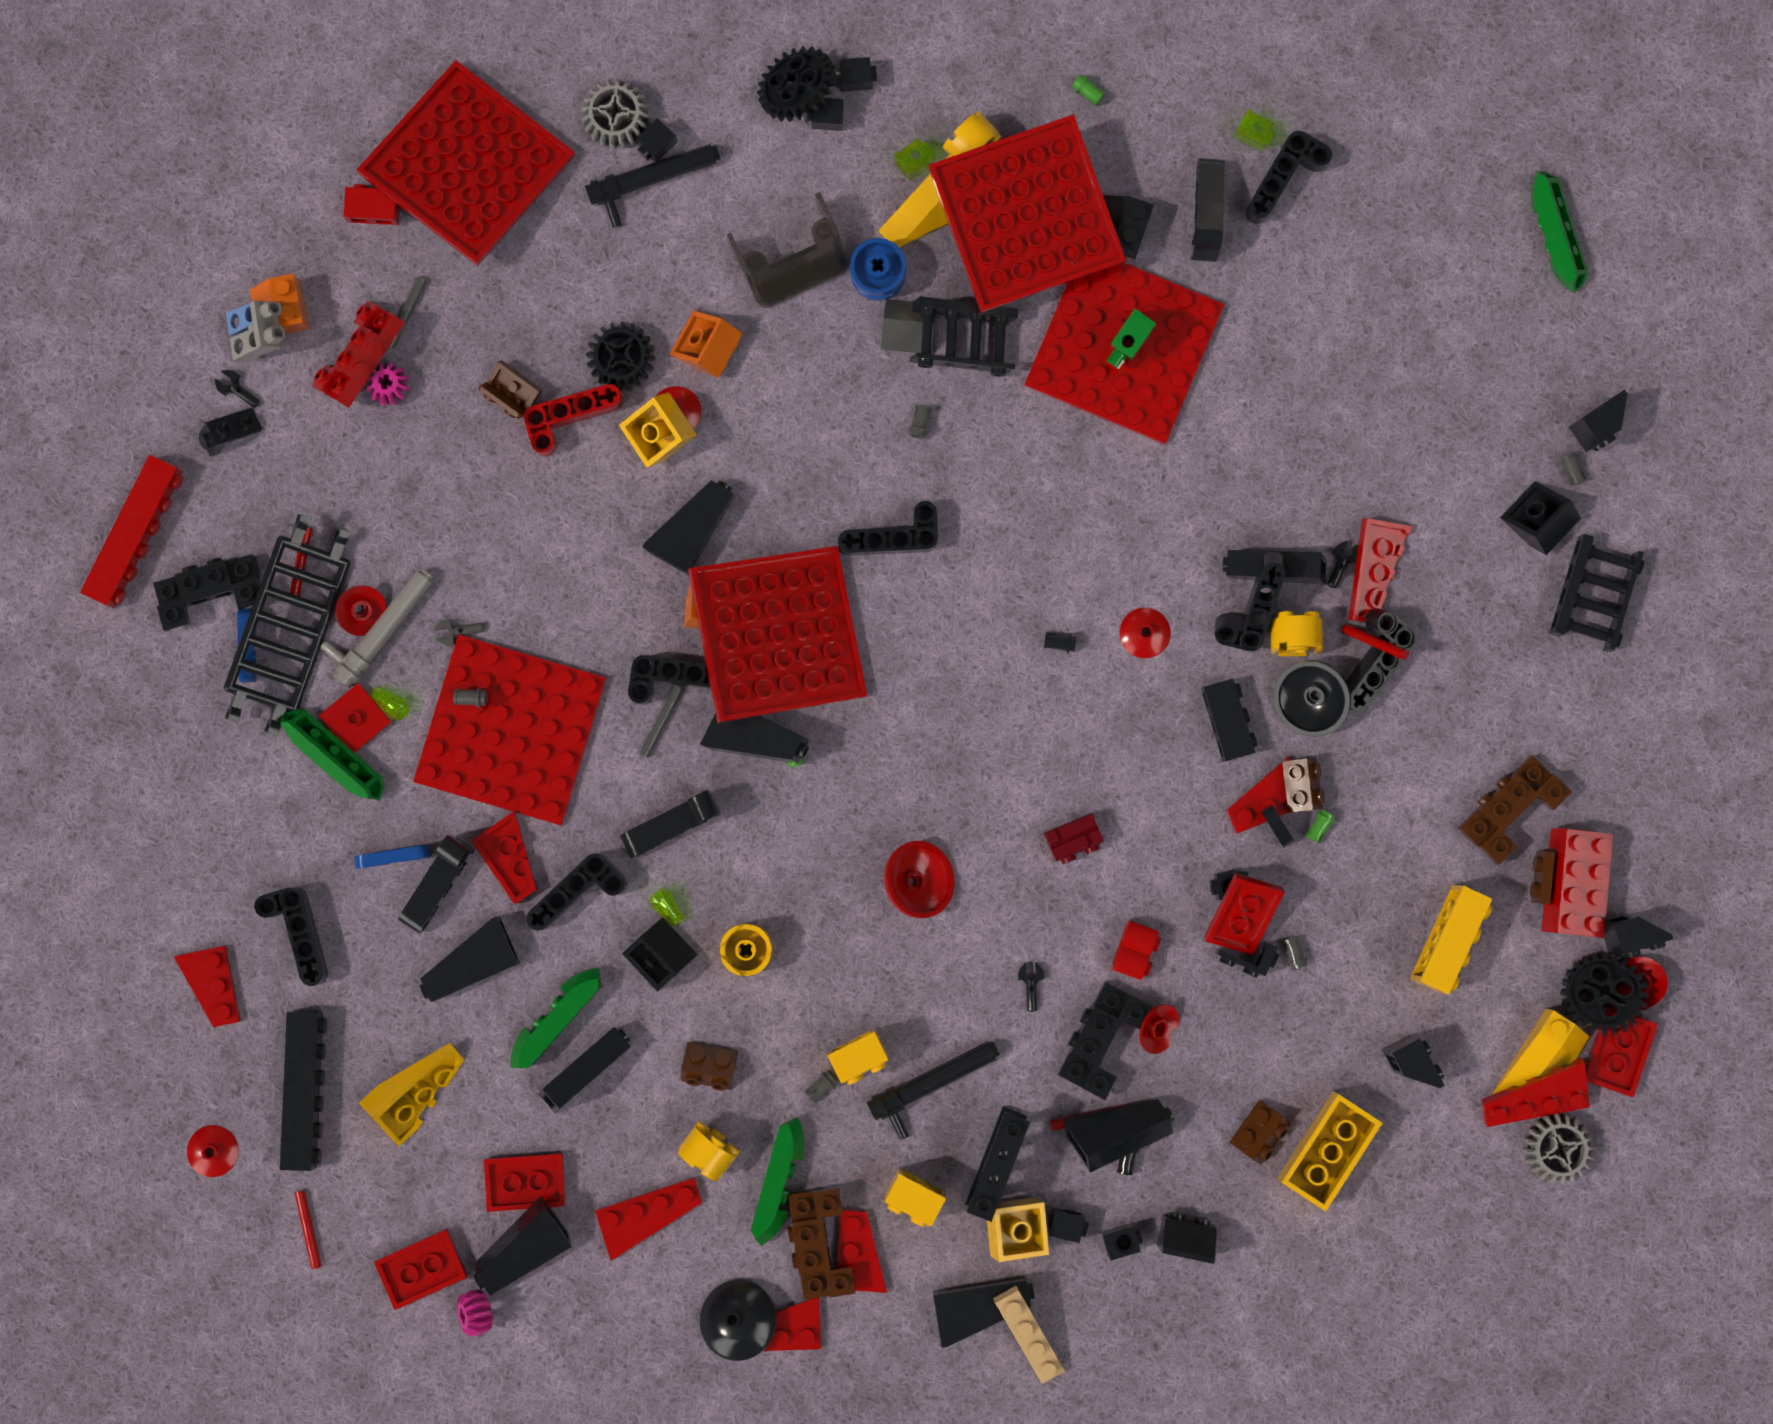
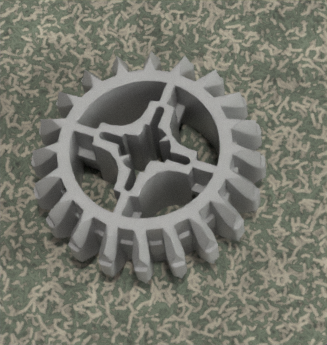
(624, 115)
(1569, 1145)

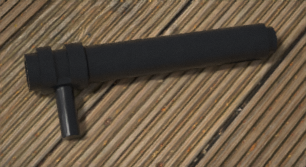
(615, 186)
(898, 1097)

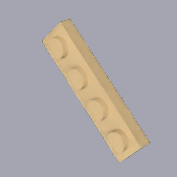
(1028, 1334)

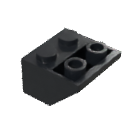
(1631, 933)
(659, 954)
(1412, 1060)

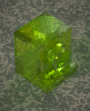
(1249, 136)
(912, 167)

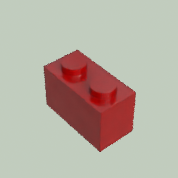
(369, 206)

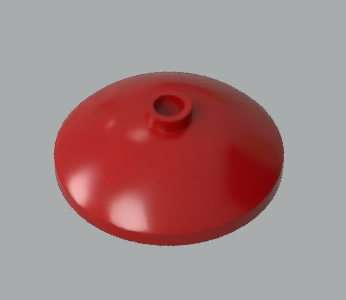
(931, 876)

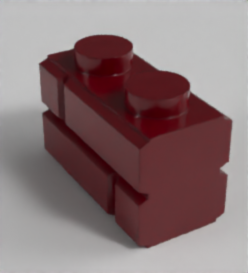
(1073, 838)

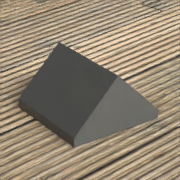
(902, 327)

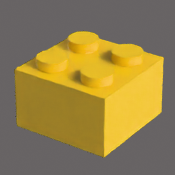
(657, 430)
(858, 1056)
(914, 1198)
(1018, 1230)

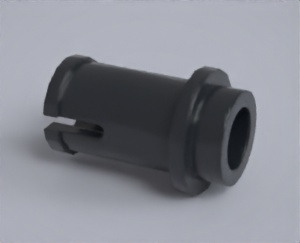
(1060, 642)
(1126, 1164)

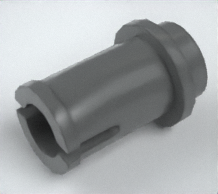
(920, 422)
(1572, 468)
(470, 697)
(1294, 953)
(822, 1086)

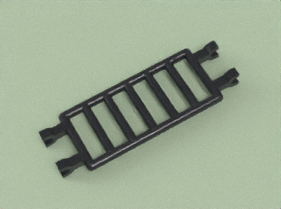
(248, 638)

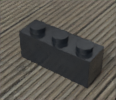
(1229, 719)

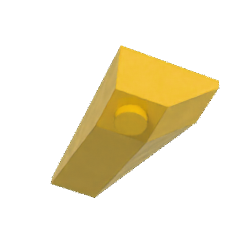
(916, 216)
(1549, 1045)
(403, 1097)

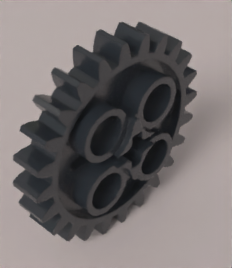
(796, 83)
(1591, 1012)

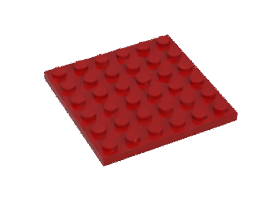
(466, 162)
(1026, 213)
(1151, 387)
(777, 633)
(522, 744)

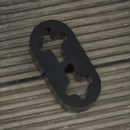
(1277, 825)

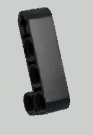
(1280, 178)
(1208, 210)
(888, 534)
(1257, 602)
(1372, 661)
(656, 674)
(670, 824)
(436, 883)
(571, 895)
(297, 938)

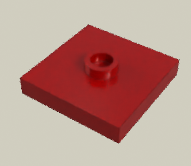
(355, 718)

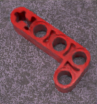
(574, 414)

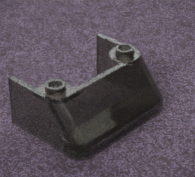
(799, 271)

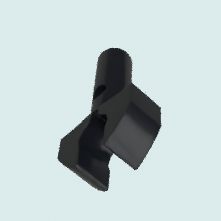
(236, 388)
(1341, 563)
(1031, 990)

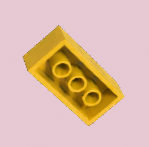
(1452, 939)
(1329, 1151)

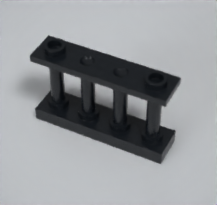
(953, 311)
(1571, 598)
(996, 1164)

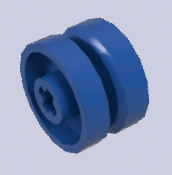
(878, 254)

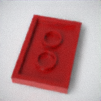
(1244, 914)
(1620, 1059)
(521, 1180)
(421, 1269)

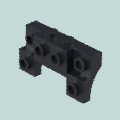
(204, 584)
(1095, 1037)

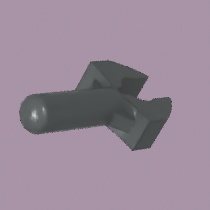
(461, 630)

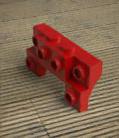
(361, 355)

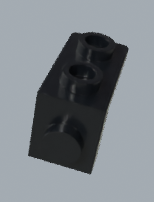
(228, 429)
(1267, 958)

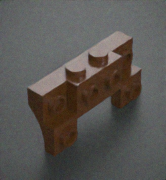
(1507, 802)
(811, 1244)

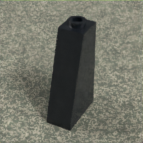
(689, 530)
(1299, 566)
(756, 738)
(474, 960)
(585, 1069)
(1117, 1132)
(522, 1248)
(972, 1308)

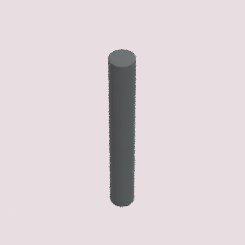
(409, 306)
(661, 721)

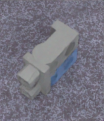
(257, 330)

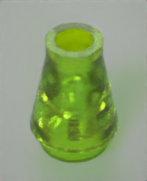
(392, 704)
(666, 906)

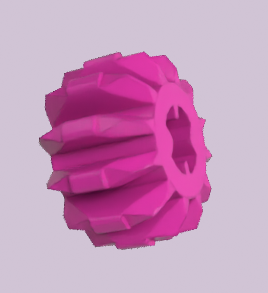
(398, 381)
(474, 1312)

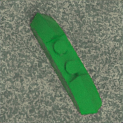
(1560, 235)
(332, 755)
(578, 992)
(768, 1214)

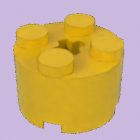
(971, 134)
(1296, 634)
(731, 949)
(708, 1151)

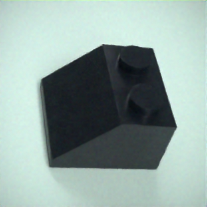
(1130, 221)
(1601, 424)
(1541, 517)
(1187, 1238)

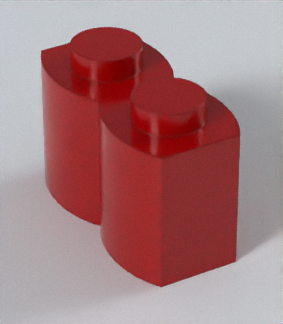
(1135, 950)

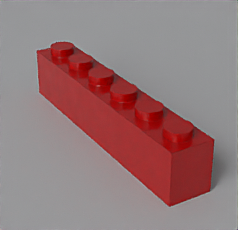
(132, 532)

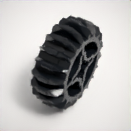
(628, 348)

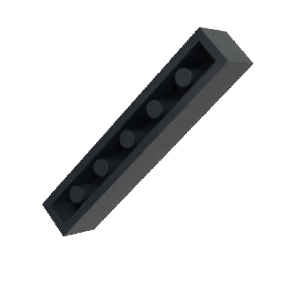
(302, 1091)

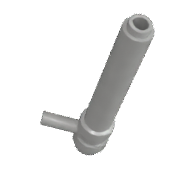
(359, 659)

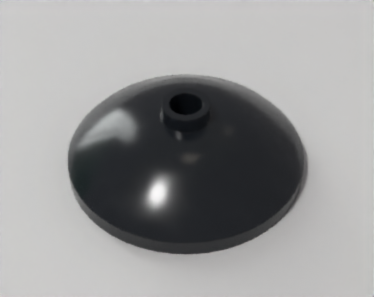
(1301, 709)
(754, 1323)

